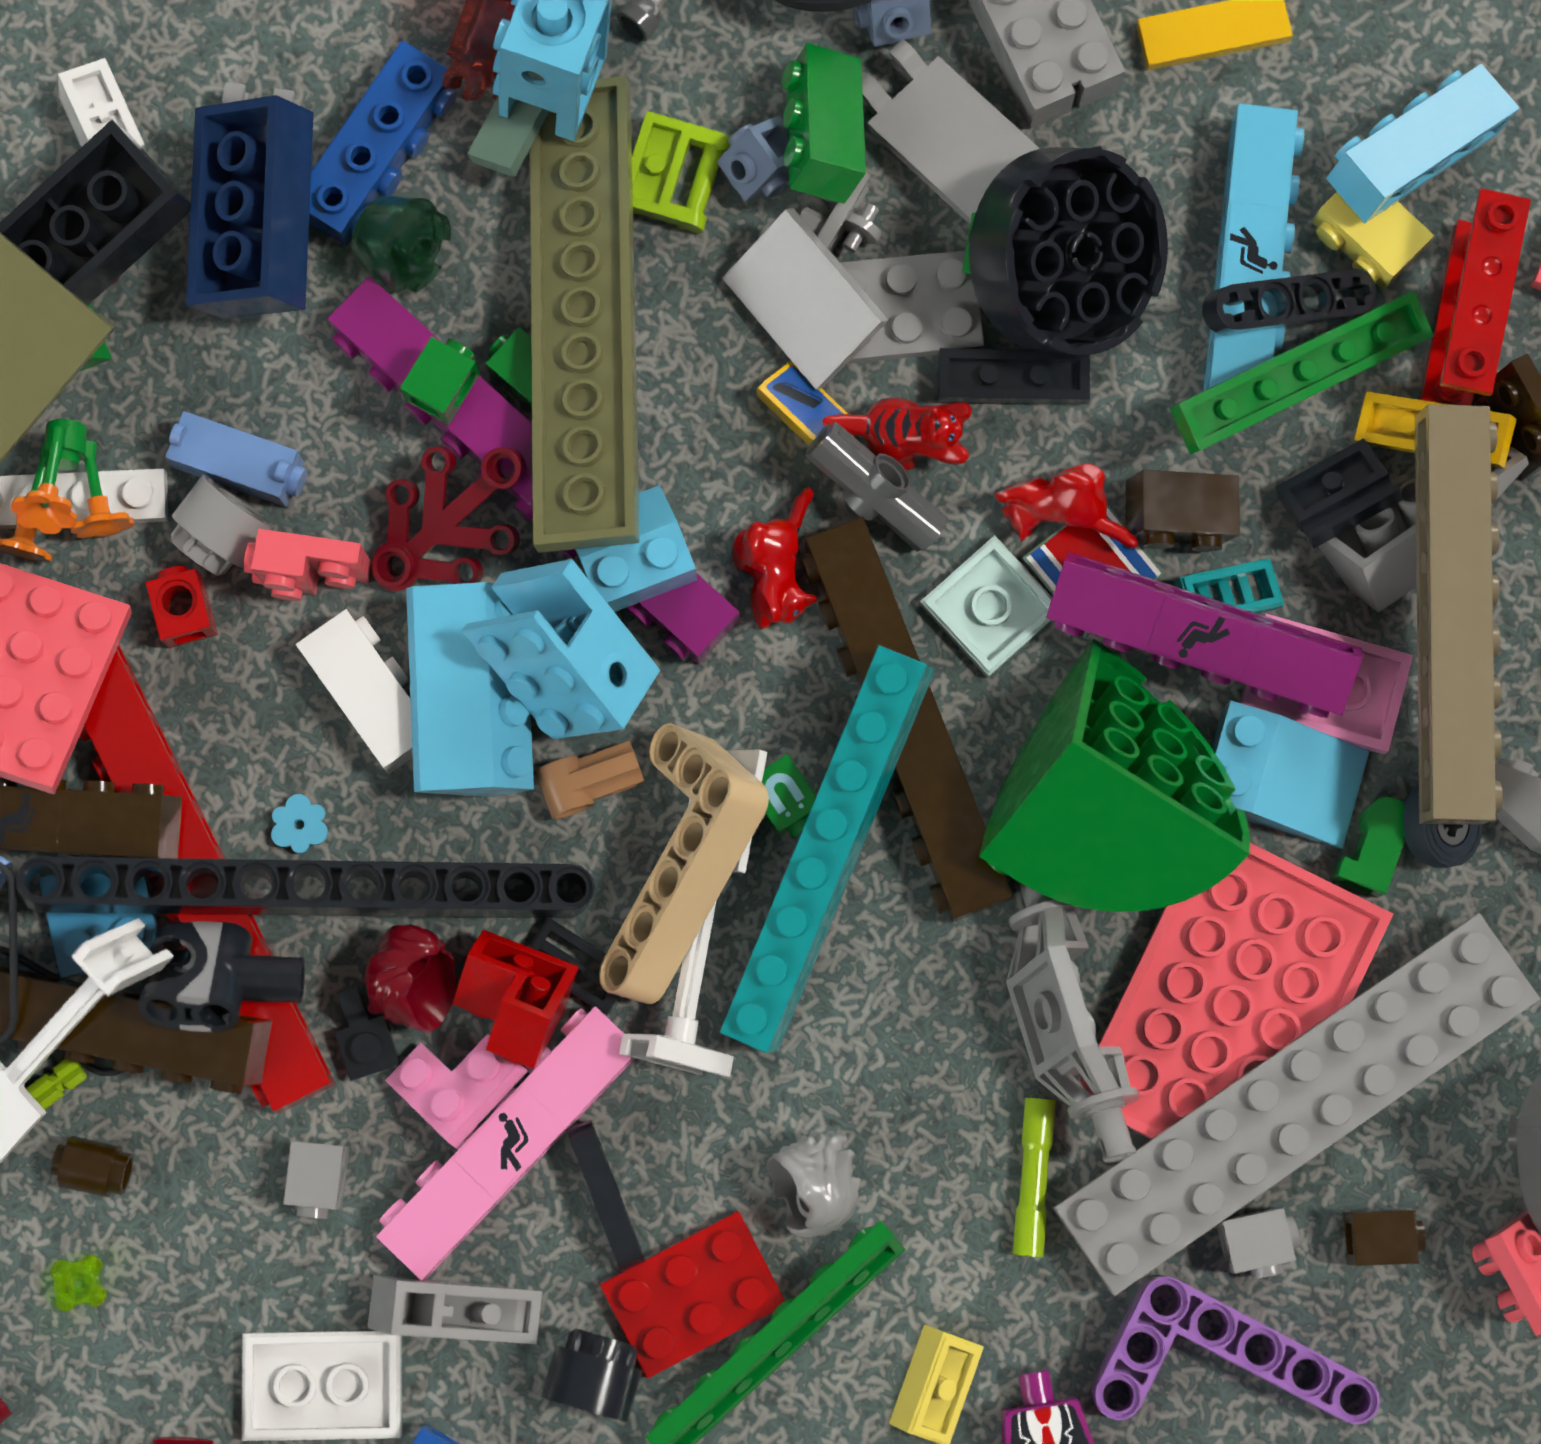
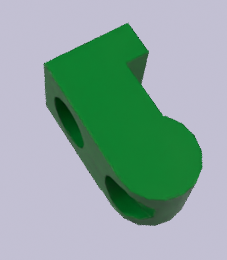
(1376, 849)

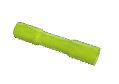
(1031, 1210)

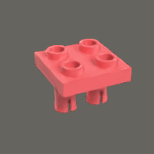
(1517, 1254)

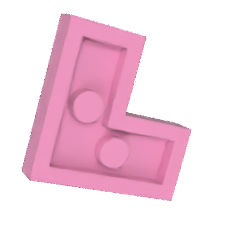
(458, 1098)

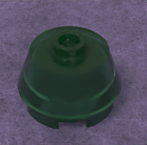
(400, 241)

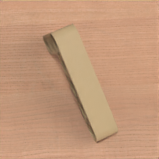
(693, 866)

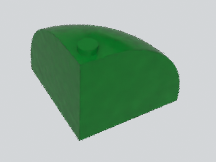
(1115, 798)

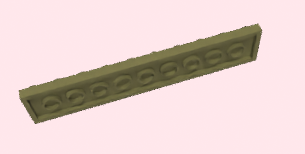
(584, 329)

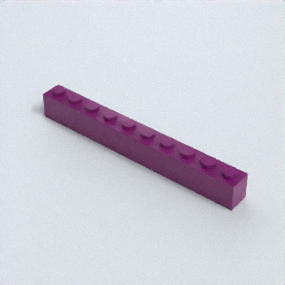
(392, 341)

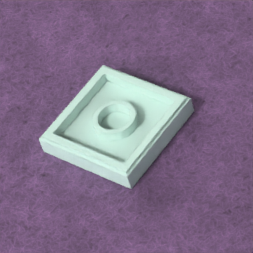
(989, 606)

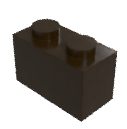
(1183, 509)

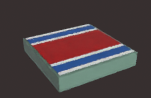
(1049, 556)

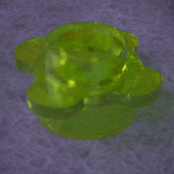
(65, 1275)

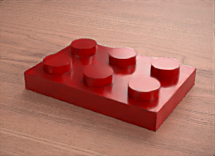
(693, 1294)

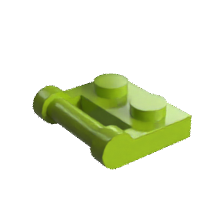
(658, 166)

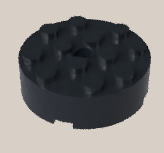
(1068, 250)

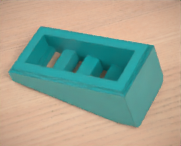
(1265, 578)

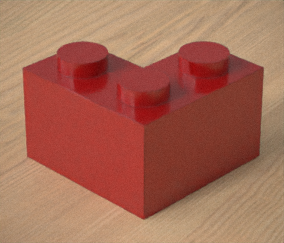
(517, 990)

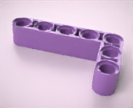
(1229, 1345)

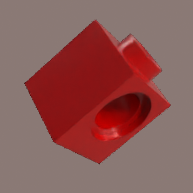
(191, 626)

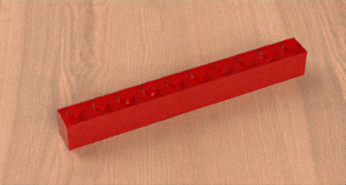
(137, 752)

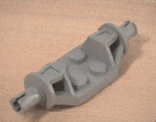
(1058, 1026)

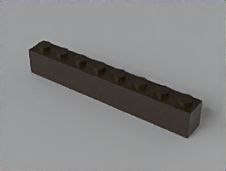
(928, 769)

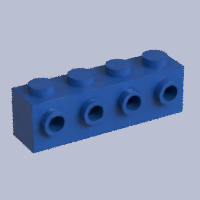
(378, 140)

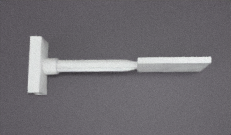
(111, 964)
(678, 1045)

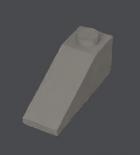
(454, 1310)

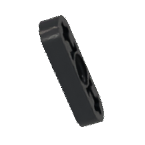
(606, 1195)

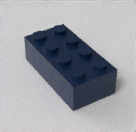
(250, 208)

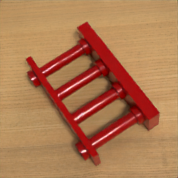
(1475, 300)

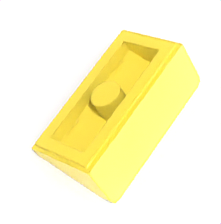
(936, 1385)

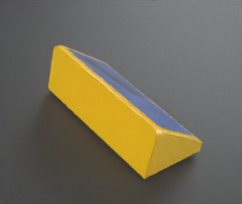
(797, 402)

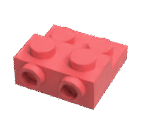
(294, 562)

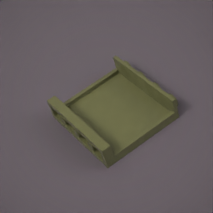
(43, 341)

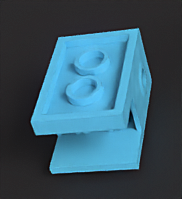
(560, 43)
(564, 651)

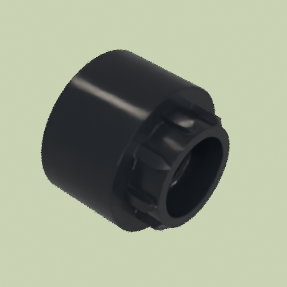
(594, 1375)

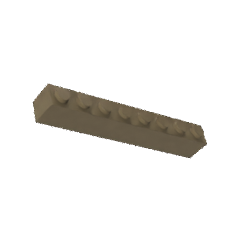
(1456, 615)

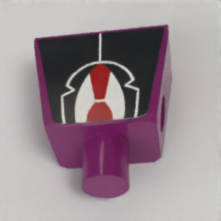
(1043, 1417)

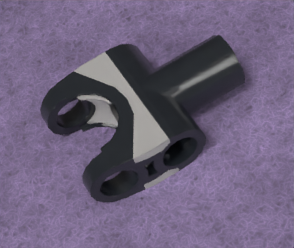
(217, 977)

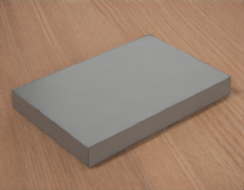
(805, 298)

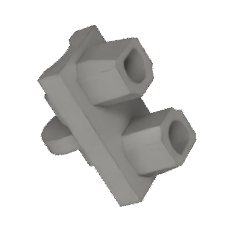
(844, 218)

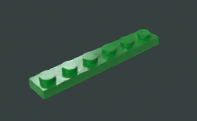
(1301, 372)
(787, 1331)

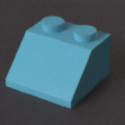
(642, 569)

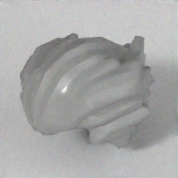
(815, 1183)

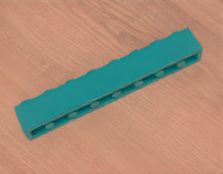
(827, 850)

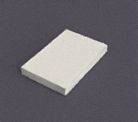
(321, 1385)

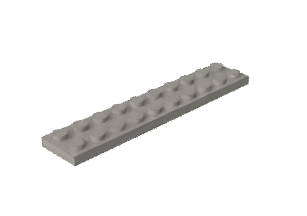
(1296, 1104)

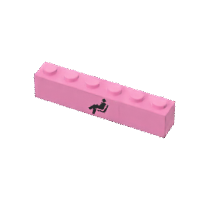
(506, 1145)

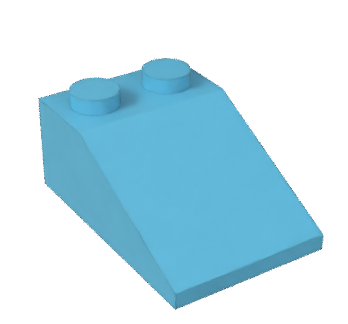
(1289, 773)

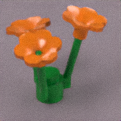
(45, 510)

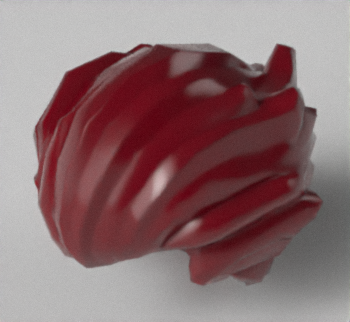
(411, 978)

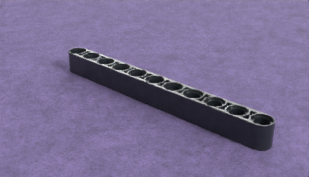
(284, 874)

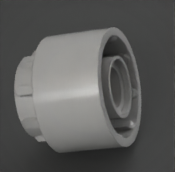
(215, 526)

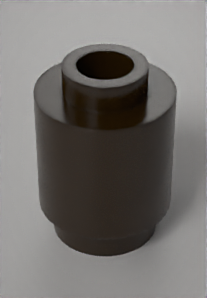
(92, 1167)

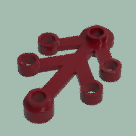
(442, 523)

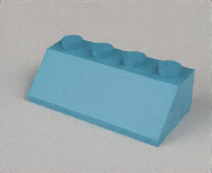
(464, 720)

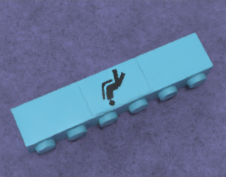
(1254, 228)

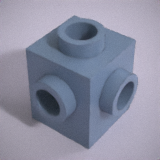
(894, 20)
(752, 161)

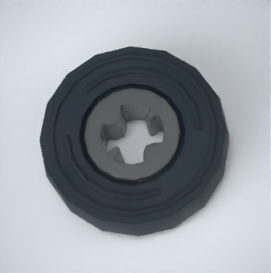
(1438, 843)

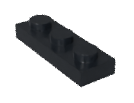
(1012, 376)

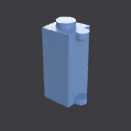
(236, 459)

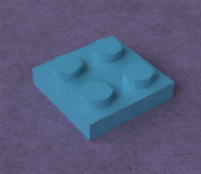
(74, 929)

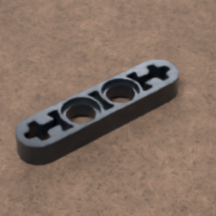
(1290, 301)

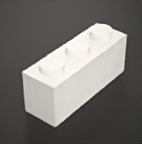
(363, 685)

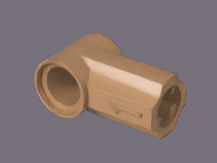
(578, 782)

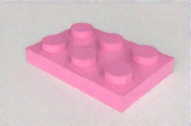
(1371, 706)

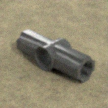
(876, 487)

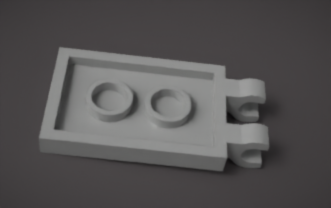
(943, 129)

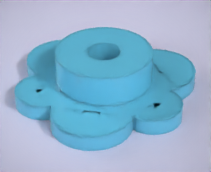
(299, 809)

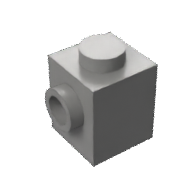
(1258, 1242)

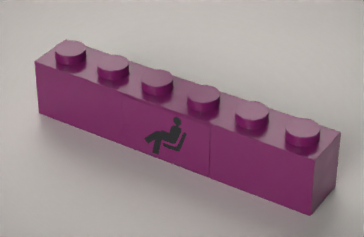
(1205, 635)

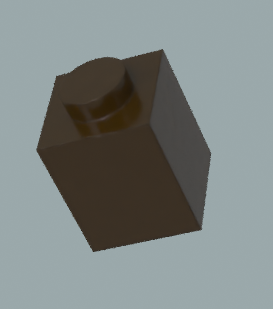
(1383, 1237)

